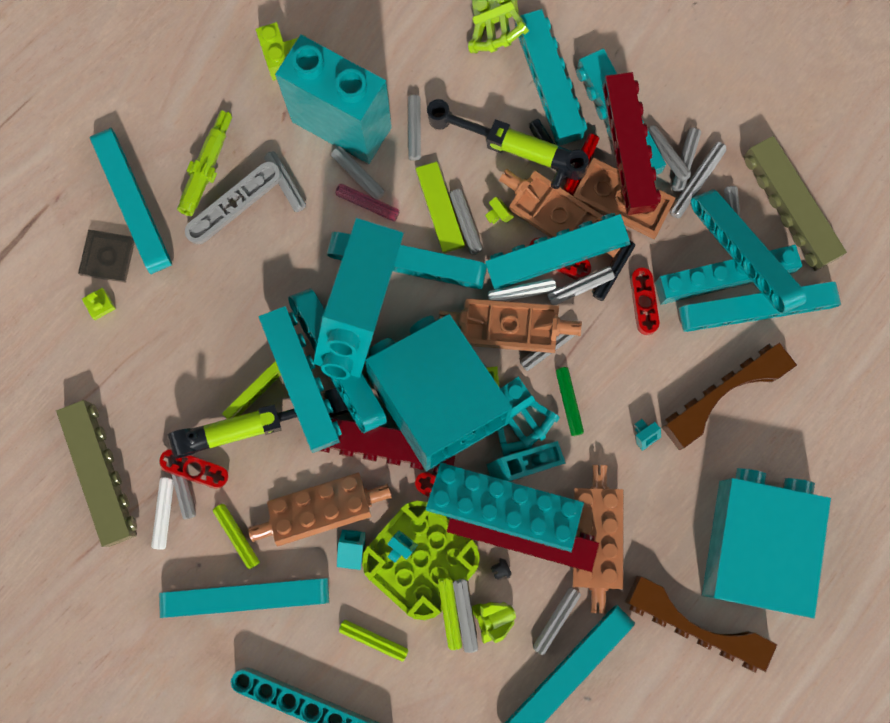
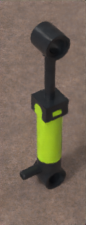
(503, 138)
(265, 421)

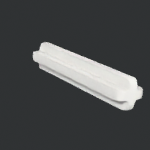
(522, 290)
(162, 513)

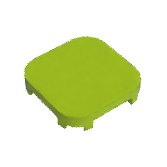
(439, 554)

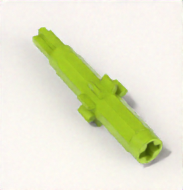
(203, 170)

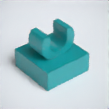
(646, 434)
(401, 546)

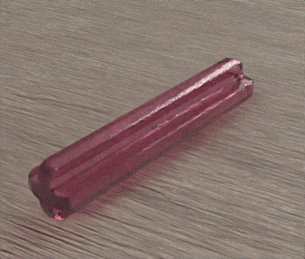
(367, 202)

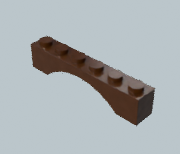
(691, 423)
(746, 646)

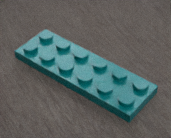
(505, 507)

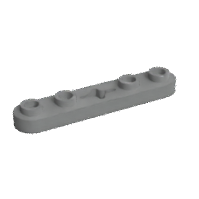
(214, 217)

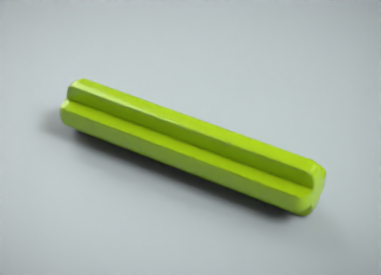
(236, 536)
(450, 613)
(373, 640)

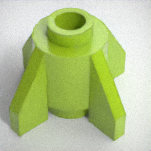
(494, 620)

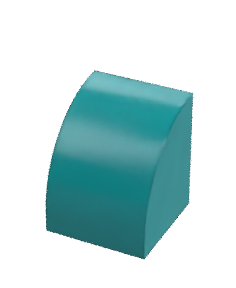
(351, 549)

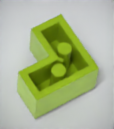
(273, 46)

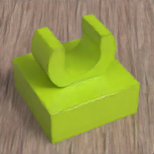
(498, 212)
(98, 303)

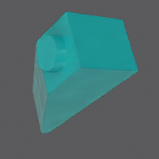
(527, 462)

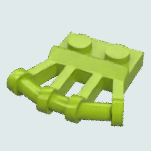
(486, 15)

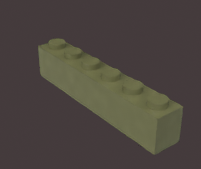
(794, 203)
(97, 473)

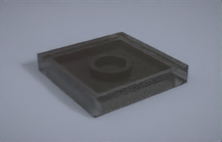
(106, 256)

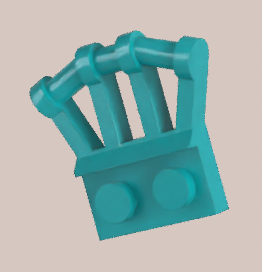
(520, 400)

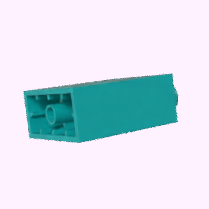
(335, 98)
(356, 299)
(437, 390)
(767, 544)

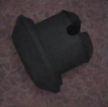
(502, 569)

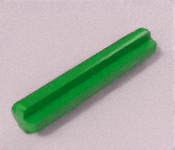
(569, 401)

